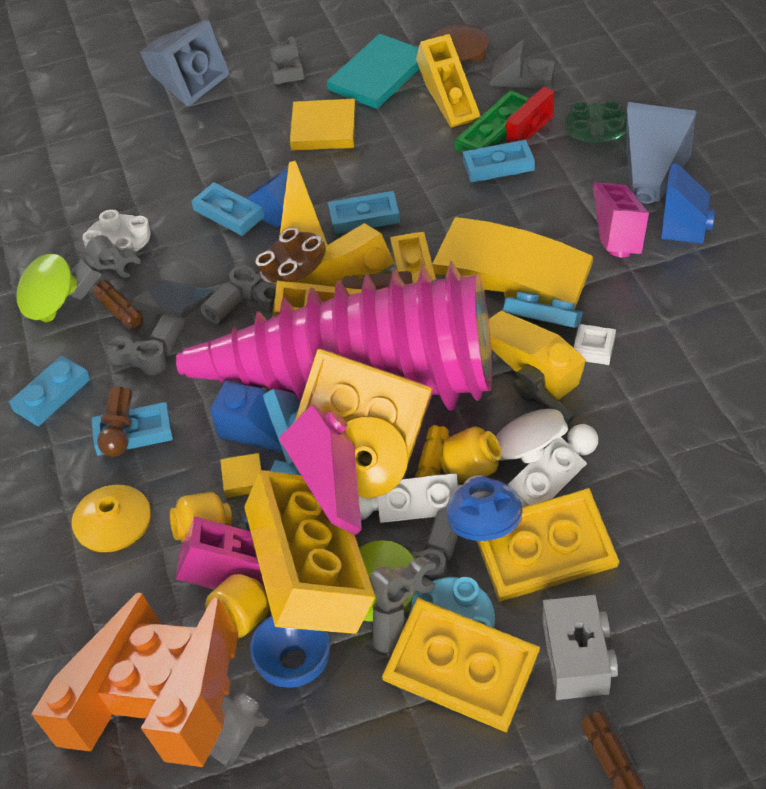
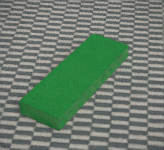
(490, 127)

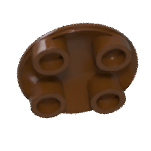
(468, 41)
(291, 257)

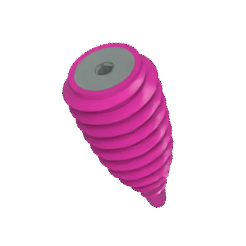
(415, 330)

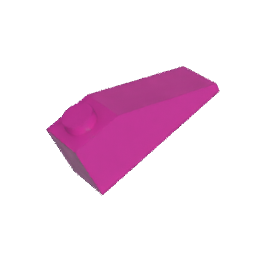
(620, 219)
(327, 464)
(214, 553)

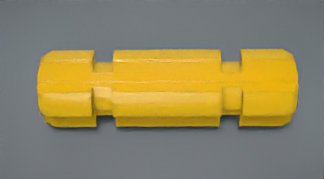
(430, 458)

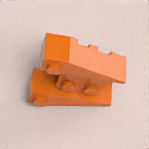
(146, 672)

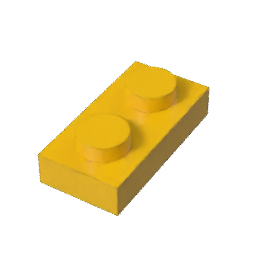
(410, 253)

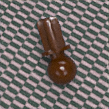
(113, 439)

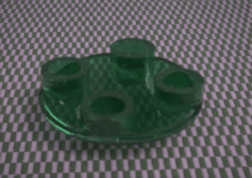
(596, 121)

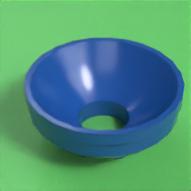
(484, 517)
(272, 643)

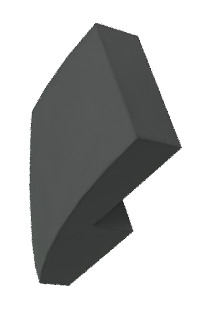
(286, 62)

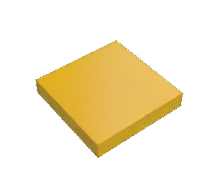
(323, 124)

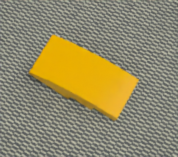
(514, 260)

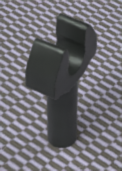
(532, 386)

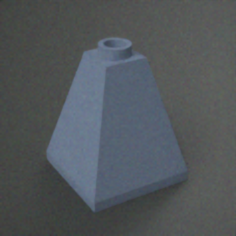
(187, 61)
(653, 142)

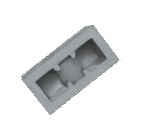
(573, 669)

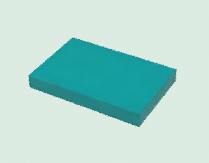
(376, 71)

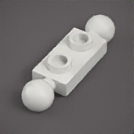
(557, 466)
(415, 498)

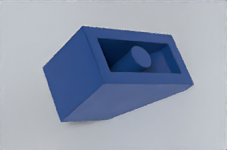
(271, 197)
(686, 208)
(243, 417)

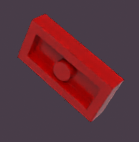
(531, 116)

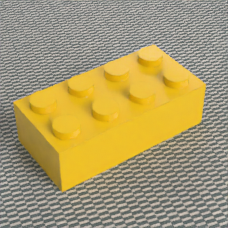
(305, 561)

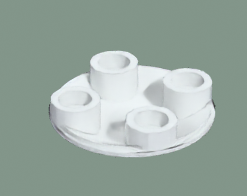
(121, 229)
(530, 434)

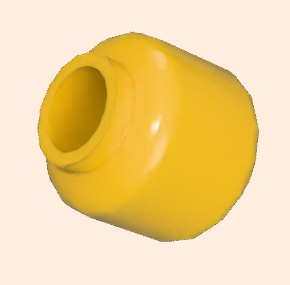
(471, 454)
(200, 505)
(243, 601)

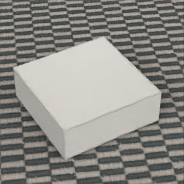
(595, 343)

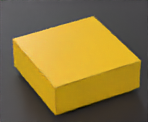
(240, 474)

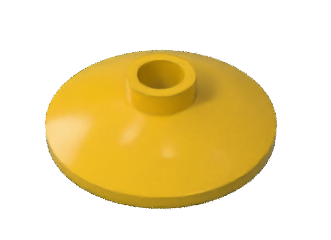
(387, 452)
(113, 529)

